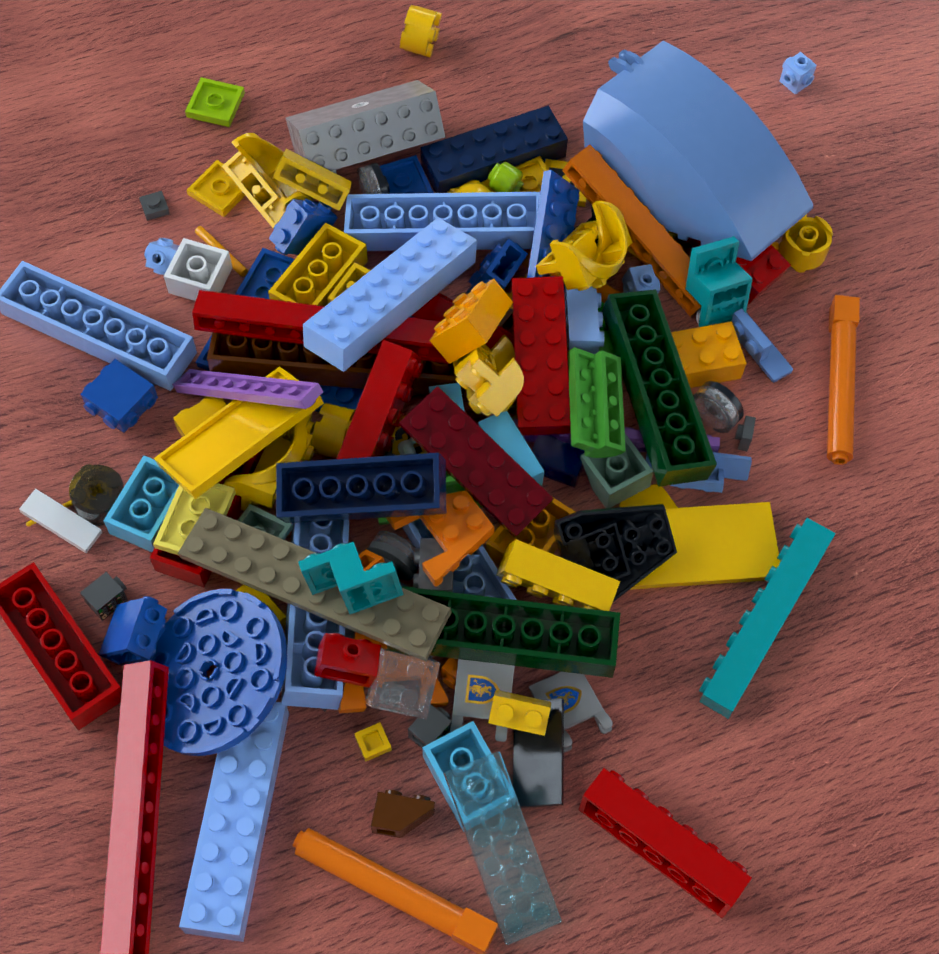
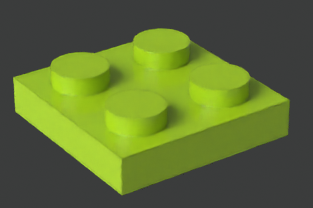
(215, 102)

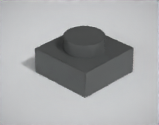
(154, 205)
(745, 433)

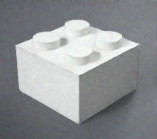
(196, 269)

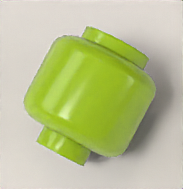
(505, 178)

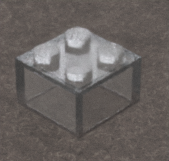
(403, 684)

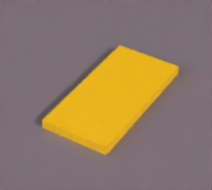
(228, 440)
(718, 546)

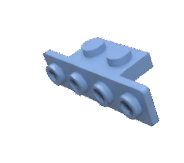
(760, 347)
(727, 466)

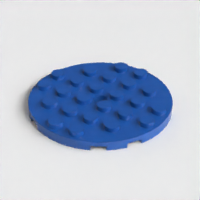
(251, 662)

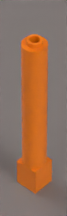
(842, 326)
(461, 924)

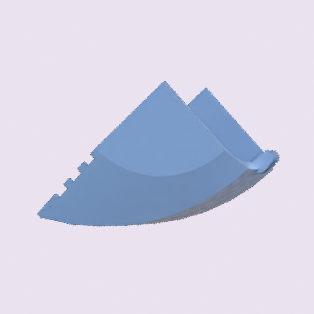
(694, 151)

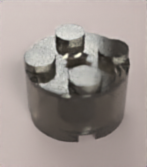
(94, 492)

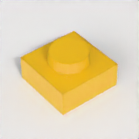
(372, 741)

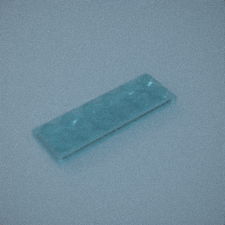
(502, 847)

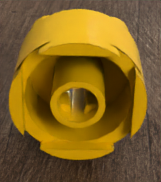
(420, 30)
(806, 243)
(331, 430)

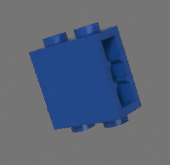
(300, 225)
(499, 265)
(118, 396)
(133, 631)

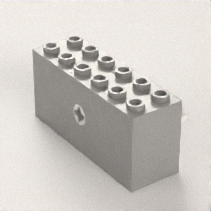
(367, 126)

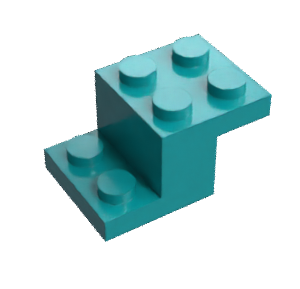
(718, 281)
(344, 569)

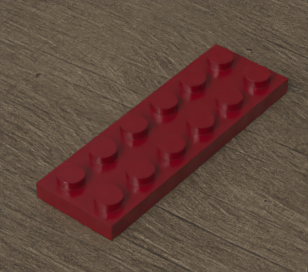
(476, 462)

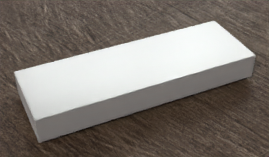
(60, 520)

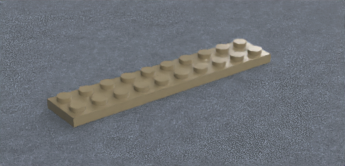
(272, 567)

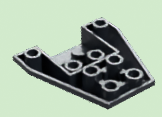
(617, 541)

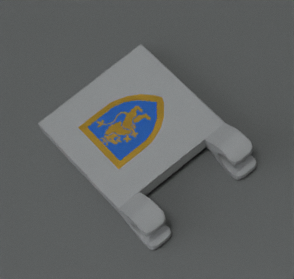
(476, 689)
(579, 701)

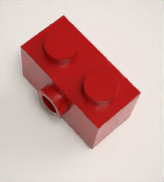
(347, 660)

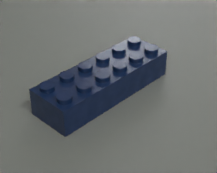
(476, 152)
(361, 488)

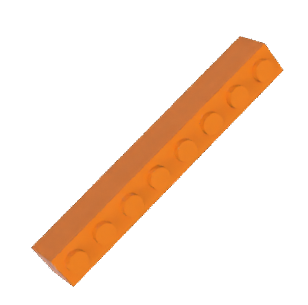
(649, 237)

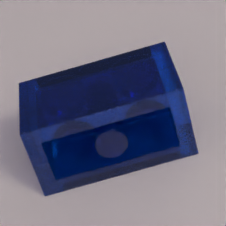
(558, 459)

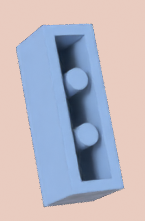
(583, 320)

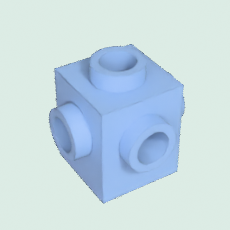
(797, 72)
(160, 254)
(640, 279)

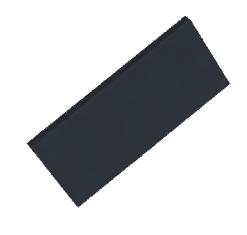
(540, 762)

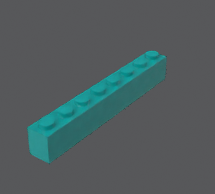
(766, 618)

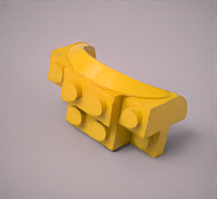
(258, 183)
(579, 257)
(490, 377)
(290, 447)

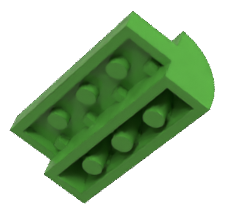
(596, 403)

